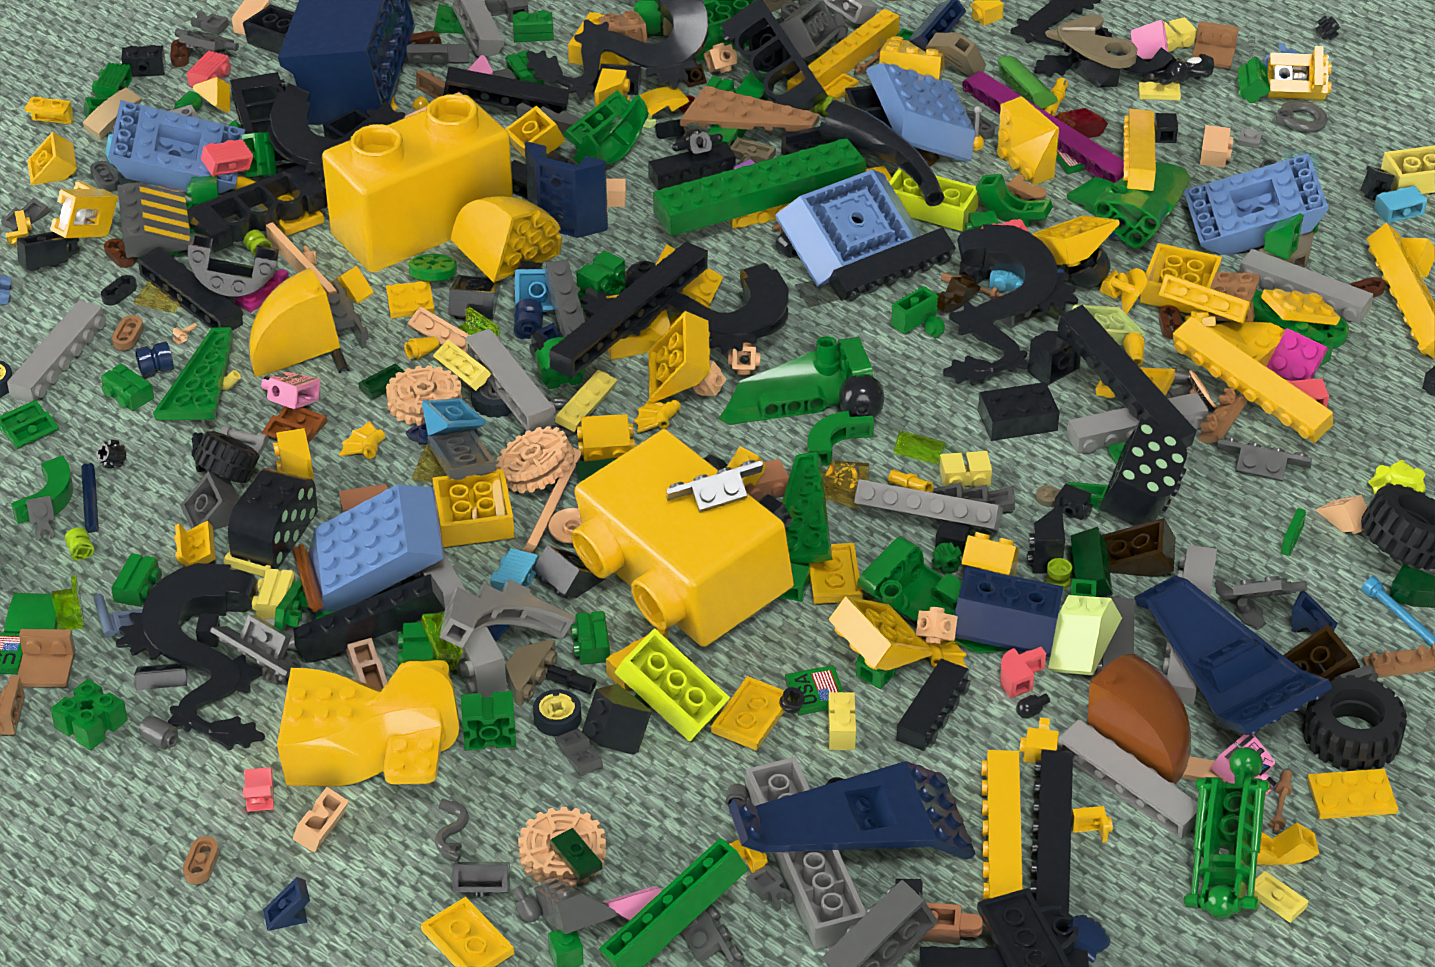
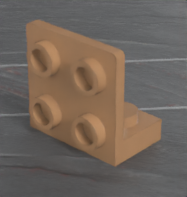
(627, 24)
(1216, 41)
(1238, 285)
(46, 657)
(11, 705)

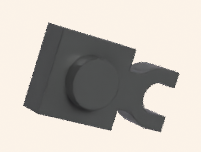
(211, 23)
(41, 512)
(768, 884)

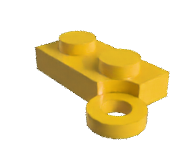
(1202, 317)

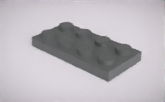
(461, 454)

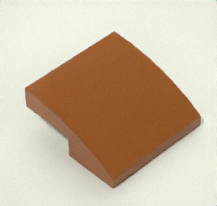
(295, 419)

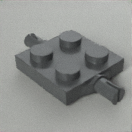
(205, 40)
(1271, 587)

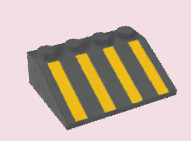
(152, 219)

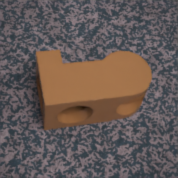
(1024, 190)

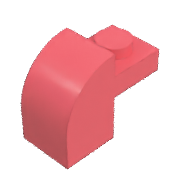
(1019, 670)
(259, 789)

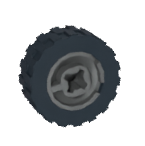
(488, 402)

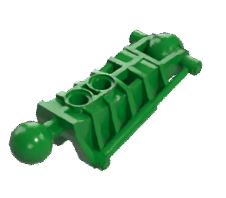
(1213, 829)

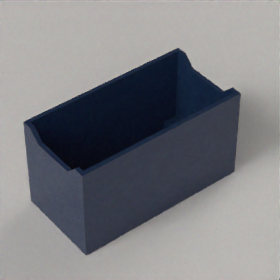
(347, 53)

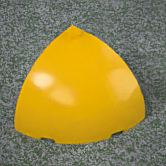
(503, 232)
(292, 325)

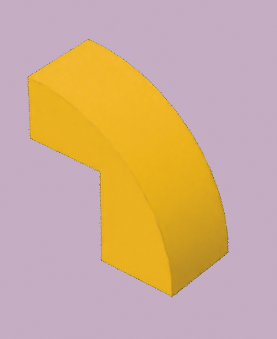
(1289, 847)

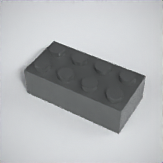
(810, 27)
(884, 932)

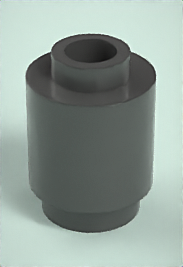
(158, 732)

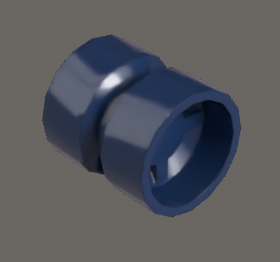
(527, 318)
(152, 359)

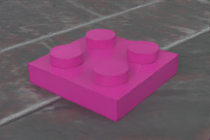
(1296, 357)

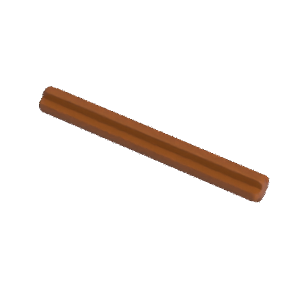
(307, 578)

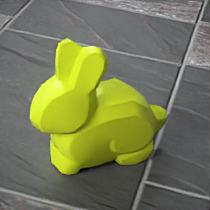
(1400, 474)

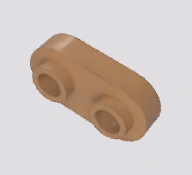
(127, 332)
(200, 862)

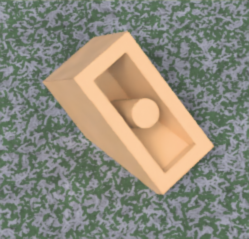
(1345, 513)

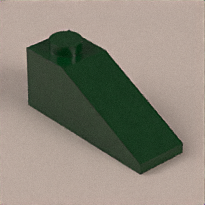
(1414, 588)

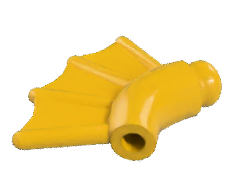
(656, 414)
(364, 441)
(948, 651)

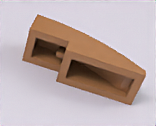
(366, 664)

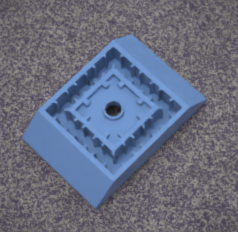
(166, 146)
(1239, 209)
(827, 236)

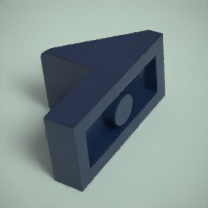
(1310, 614)
(288, 907)

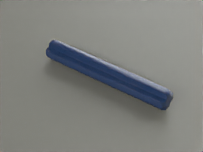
(89, 498)

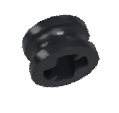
(793, 693)

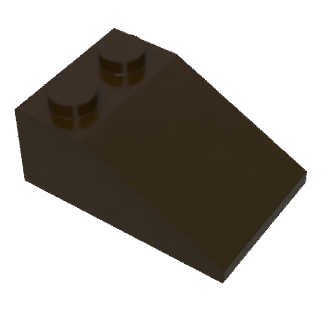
(1142, 549)
(1323, 655)

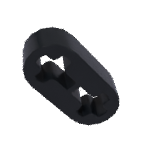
(118, 290)

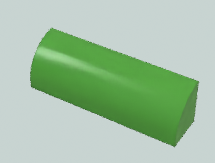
(1025, 82)

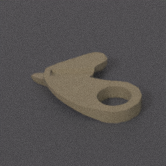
(1081, 37)

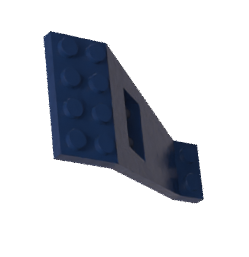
(1230, 664)
(872, 810)

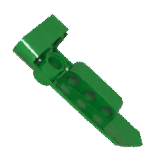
(1138, 205)
(799, 385)
(909, 585)

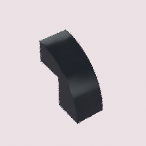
(1157, 63)

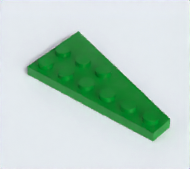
(200, 383)
(805, 501)

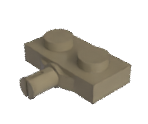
(752, 150)

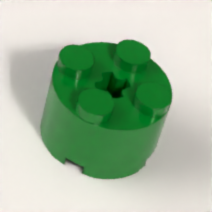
(652, 16)
(550, 377)

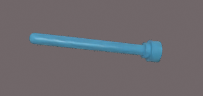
(1374, 588)

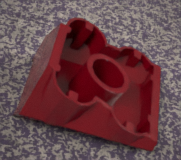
(1084, 122)

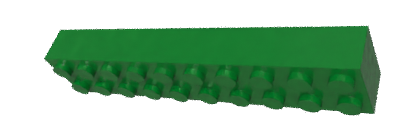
(755, 186)

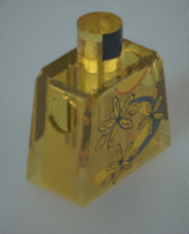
(842, 481)

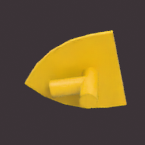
(1131, 285)

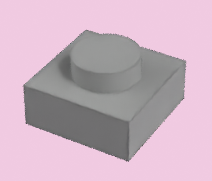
(1250, 138)

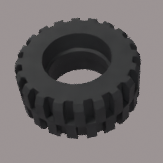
(1402, 525)
(1349, 745)

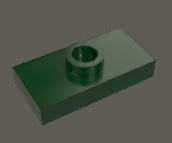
(376, 384)
(576, 854)

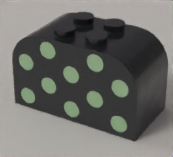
(1145, 474)
(271, 517)

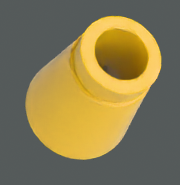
(420, 347)
(1134, 347)

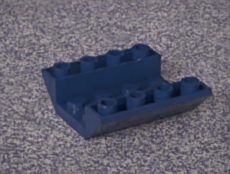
(578, 199)
(1007, 610)

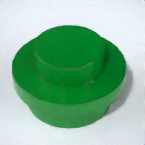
(934, 326)

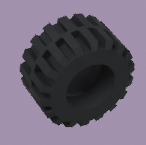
(226, 457)

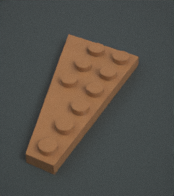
(744, 112)

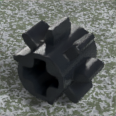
(1327, 27)
(111, 454)

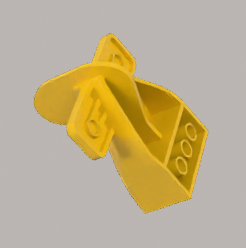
(350, 731)

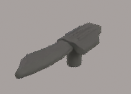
(1245, 610)

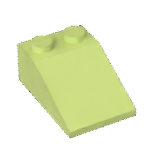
(1114, 321)
(1083, 634)

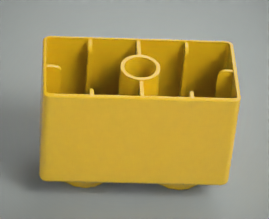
(406, 181)
(680, 563)

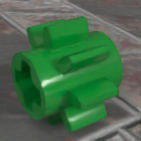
(946, 557)

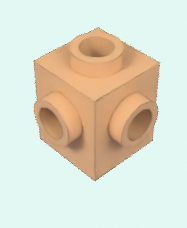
(721, 58)
(744, 369)
(712, 383)
(936, 625)

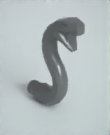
(449, 850)

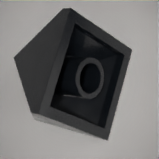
(1098, 74)

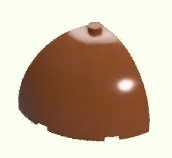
(1142, 715)

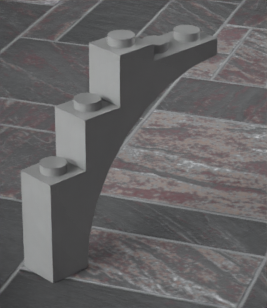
(491, 607)

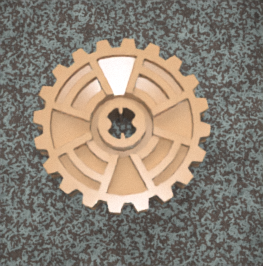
(414, 385)
(536, 459)
(542, 859)

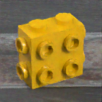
(605, 436)

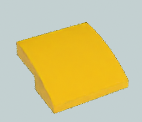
(662, 97)

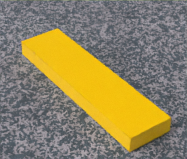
(1204, 298)

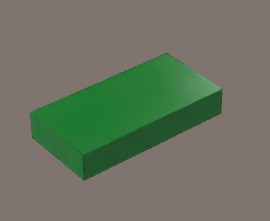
(1293, 532)

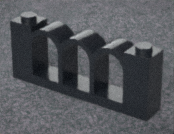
(749, 22)
(254, 101)
(302, 186)

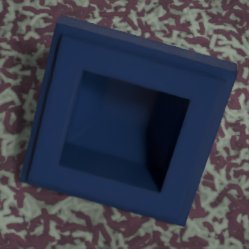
(549, 332)

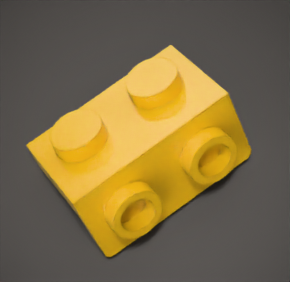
(50, 110)
(195, 544)

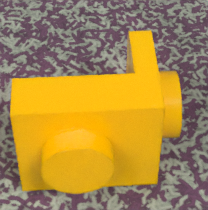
(23, 224)
(1092, 819)
(753, 858)

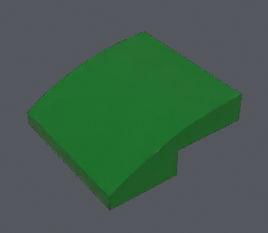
(447, 21)
(1089, 192)
(27, 424)
(30, 612)

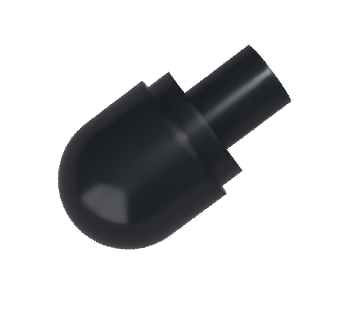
(1031, 705)

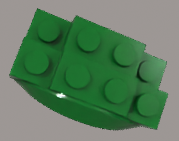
(602, 136)

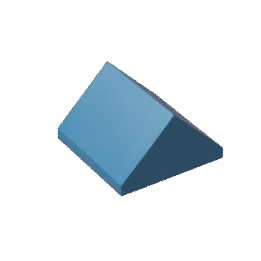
(533, 285)
(450, 416)

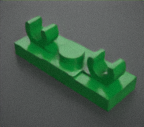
(289, 608)

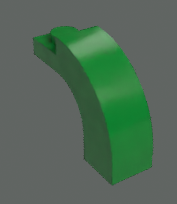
(1007, 207)
(835, 429)
(58, 486)

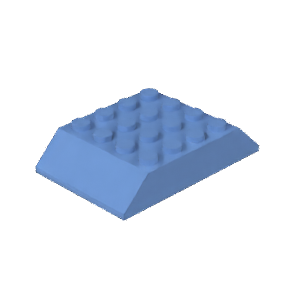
(924, 110)
(375, 545)

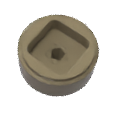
(1046, 495)

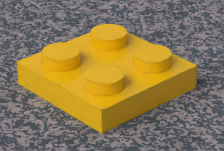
(408, 297)

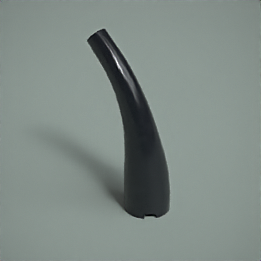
(879, 140)

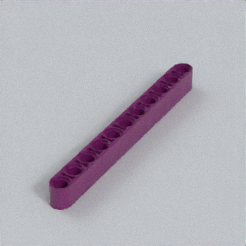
(1094, 157)

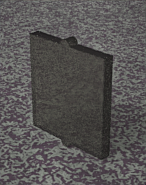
(816, 295)

